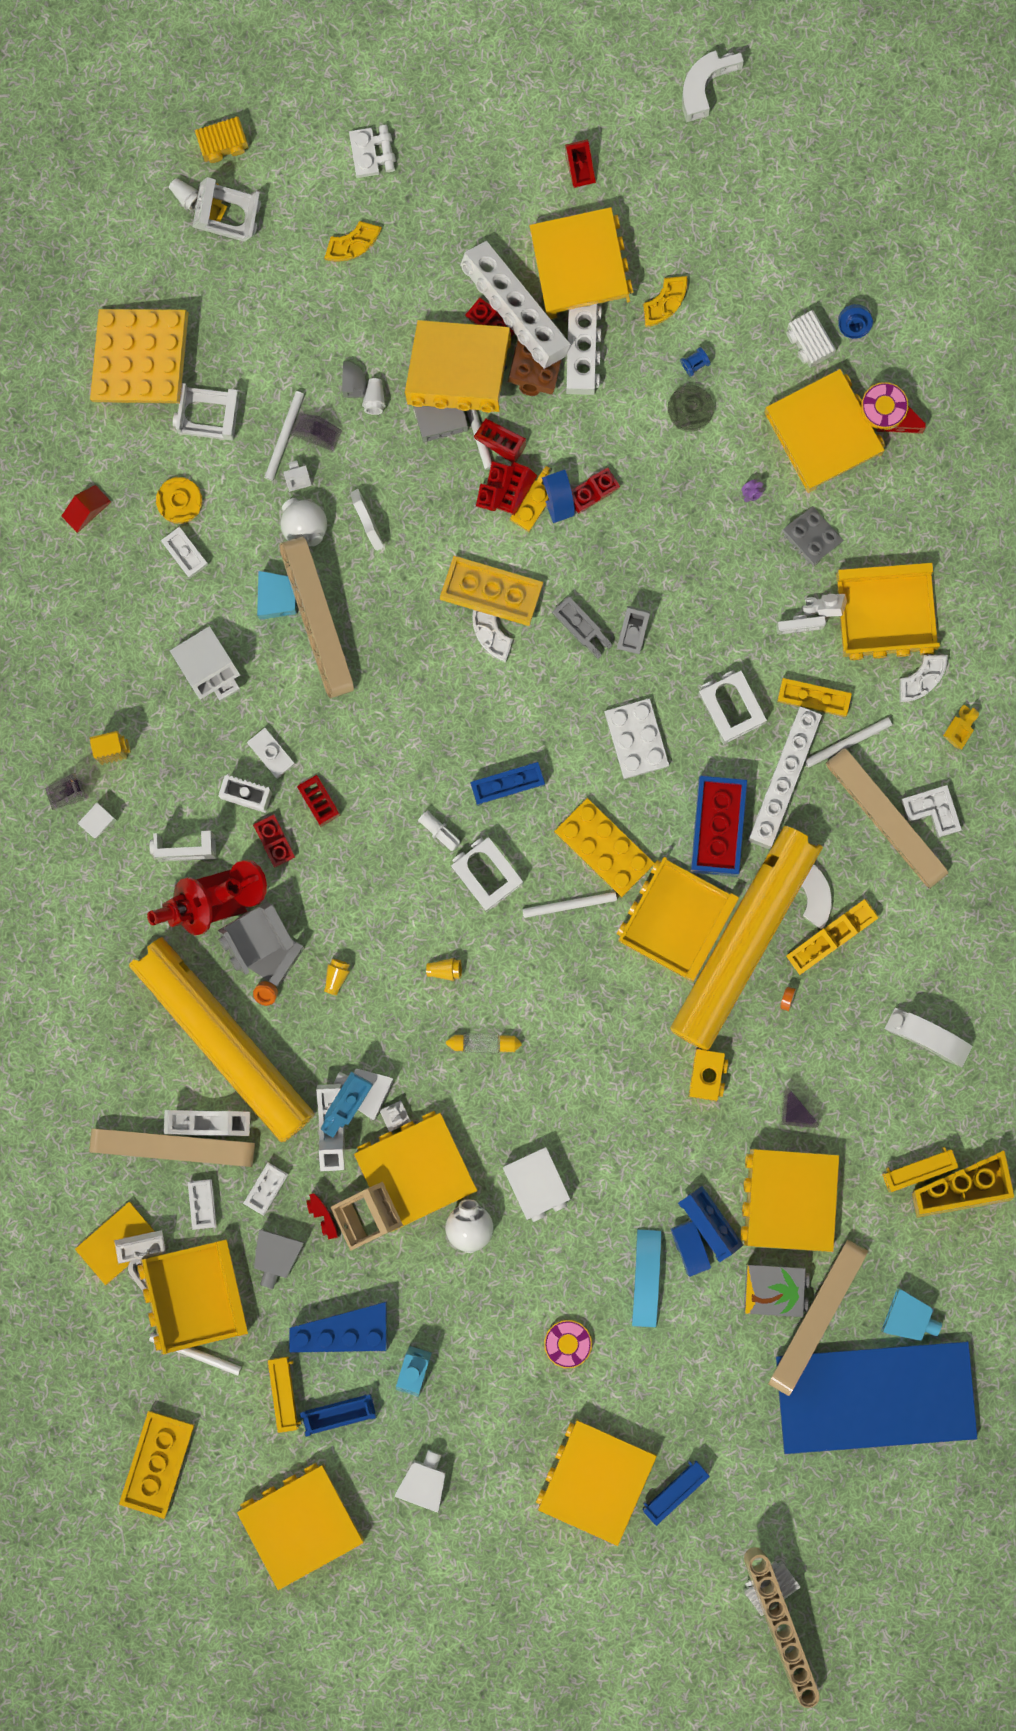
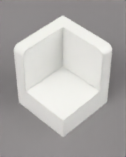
(96, 821)

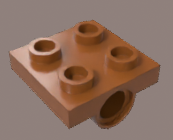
(530, 374)

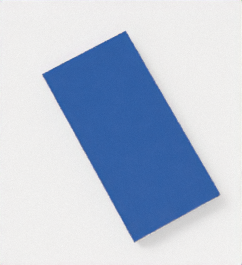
(880, 1399)

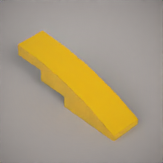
(832, 936)

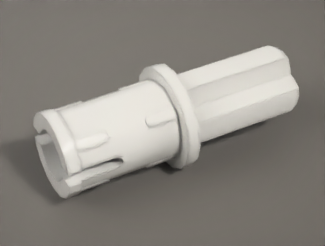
(439, 830)

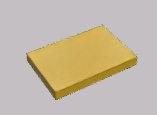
(100, 1249)

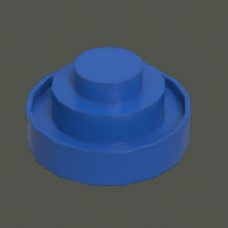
(855, 321)

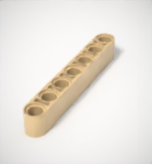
(316, 617)
(888, 818)
(171, 1147)
(818, 1317)
(788, 1636)

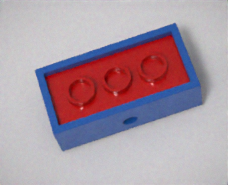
(718, 826)

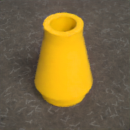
(445, 969)
(336, 974)

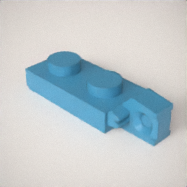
(346, 1103)

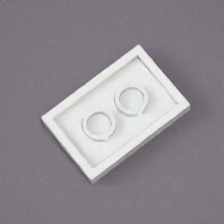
(636, 739)

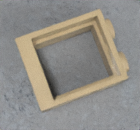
(380, 1208)

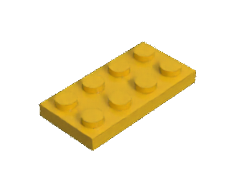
(491, 590)
(604, 847)
(156, 1464)

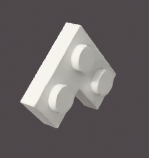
(936, 804)

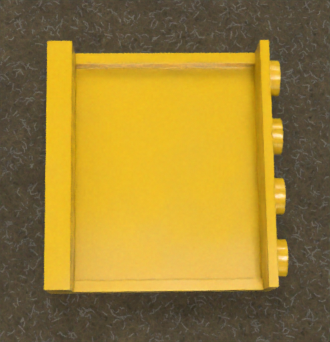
(580, 261)
(457, 366)
(824, 430)
(888, 611)
(677, 919)
(417, 1168)
(790, 1200)
(192, 1297)
(595, 1482)
(299, 1526)

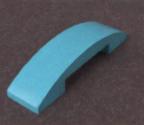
(646, 1278)

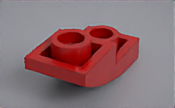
(483, 314)
(594, 490)
(493, 492)
(274, 840)
(319, 1209)

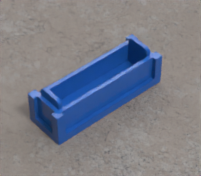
(507, 783)
(711, 1223)
(338, 1414)
(675, 1492)

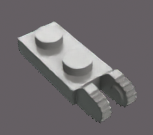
(580, 625)

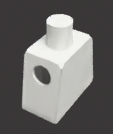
(376, 1095)
(423, 1483)

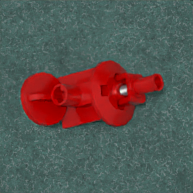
(212, 898)

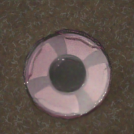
(691, 416)

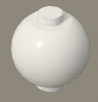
(303, 519)
(469, 1227)

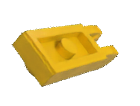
(533, 504)

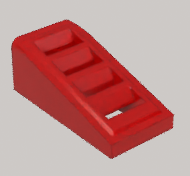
(496, 446)
(524, 478)
(326, 818)

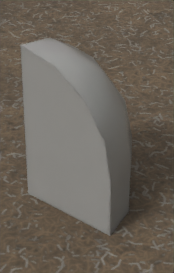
(353, 381)

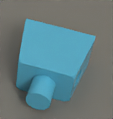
(275, 596)
(909, 1318)
(413, 1371)

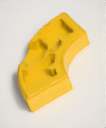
(352, 244)
(666, 302)

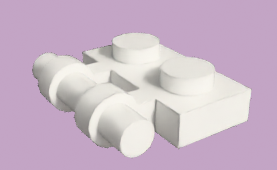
(364, 152)

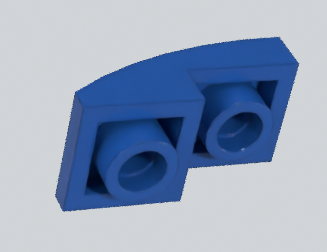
(560, 496)
(691, 1248)

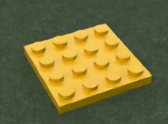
(139, 356)

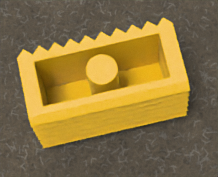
(221, 140)
(109, 747)

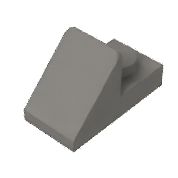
(633, 630)

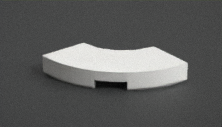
(367, 520)
(491, 636)
(923, 679)
(818, 898)

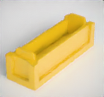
(920, 1170)
(283, 1394)

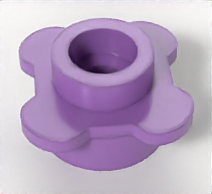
(752, 490)

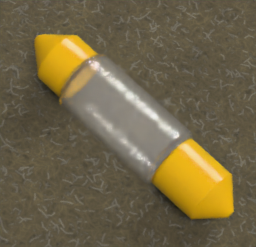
(484, 1043)

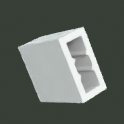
(204, 663)
(537, 1184)

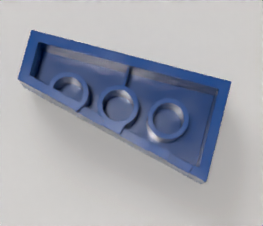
(345, 1332)

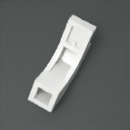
(702, 72)
(929, 1036)
(207, 1123)
(330, 1149)

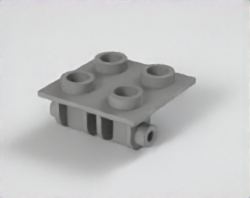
(812, 536)

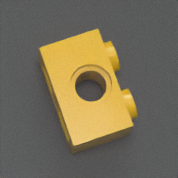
(707, 1060)

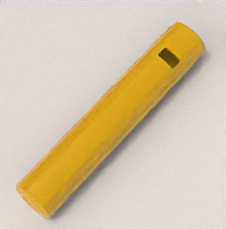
(745, 938)
(222, 1040)

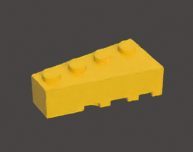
(972, 1187)

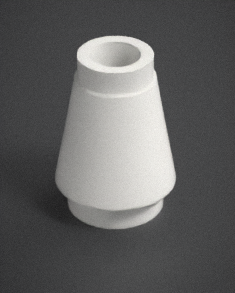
(184, 193)
(374, 397)

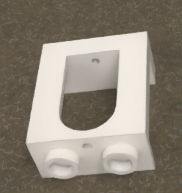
(248, 202)
(191, 395)
(708, 696)
(205, 852)
(461, 868)

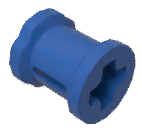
(695, 362)

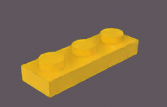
(814, 697)

